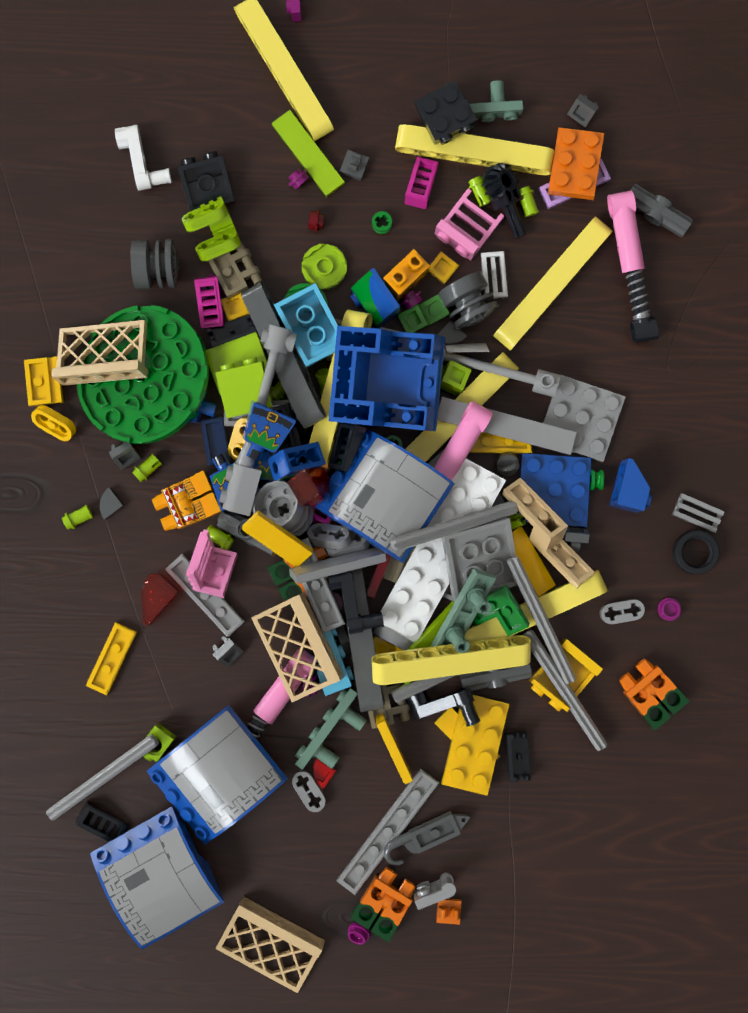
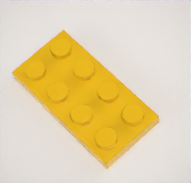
(475, 747)

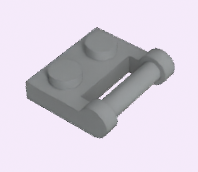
(434, 892)

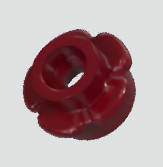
(315, 220)

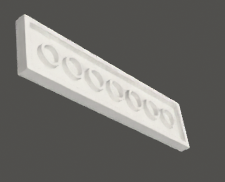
(426, 572)

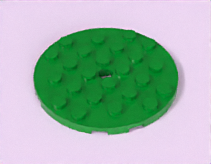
(170, 394)

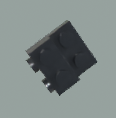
(445, 113)
(205, 180)

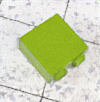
(241, 386)

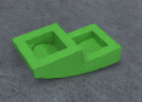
(423, 315)

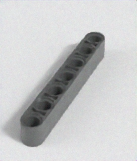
(289, 365)
(362, 652)

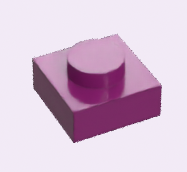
(294, 8)

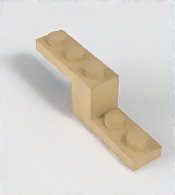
(548, 533)

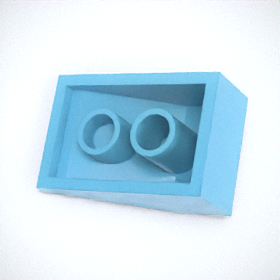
(311, 321)

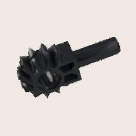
(504, 193)

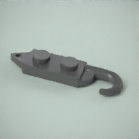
(427, 835)

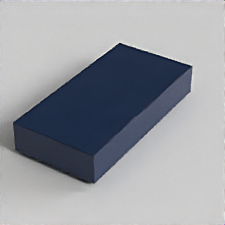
(214, 438)

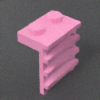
(459, 239)
(210, 567)

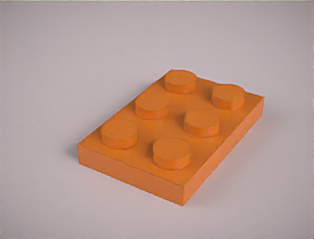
(576, 163)

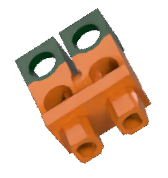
(281, 574)
(645, 689)
(384, 897)

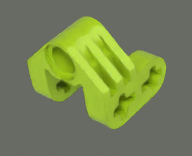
(219, 220)

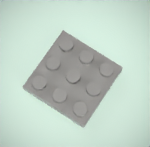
(588, 412)
(482, 548)

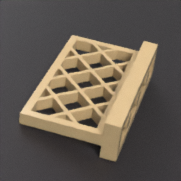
(96, 370)
(317, 642)
(283, 930)

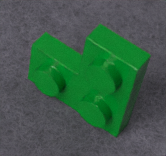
(506, 610)

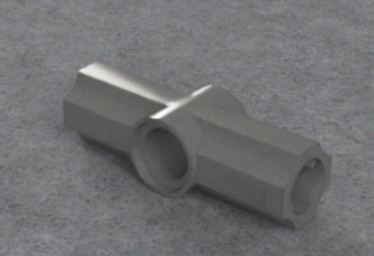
(660, 211)
(233, 524)
(495, 678)

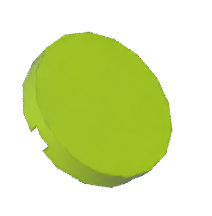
(324, 266)

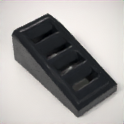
(349, 439)
(97, 811)

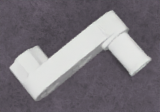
(130, 138)

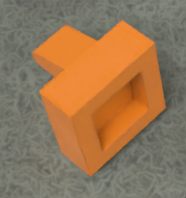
(449, 911)

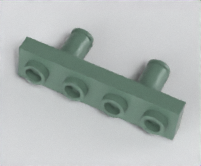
(498, 106)
(468, 603)
(341, 711)

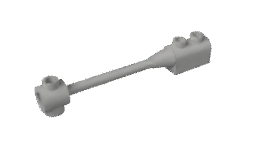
(544, 382)
(244, 475)

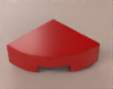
(322, 773)

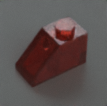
(310, 486)
(156, 596)

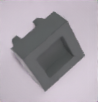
(583, 110)
(354, 165)
(124, 455)
(576, 536)
(227, 652)

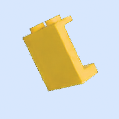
(583, 668)

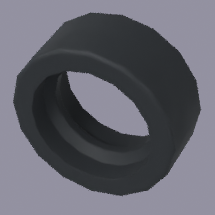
(713, 552)

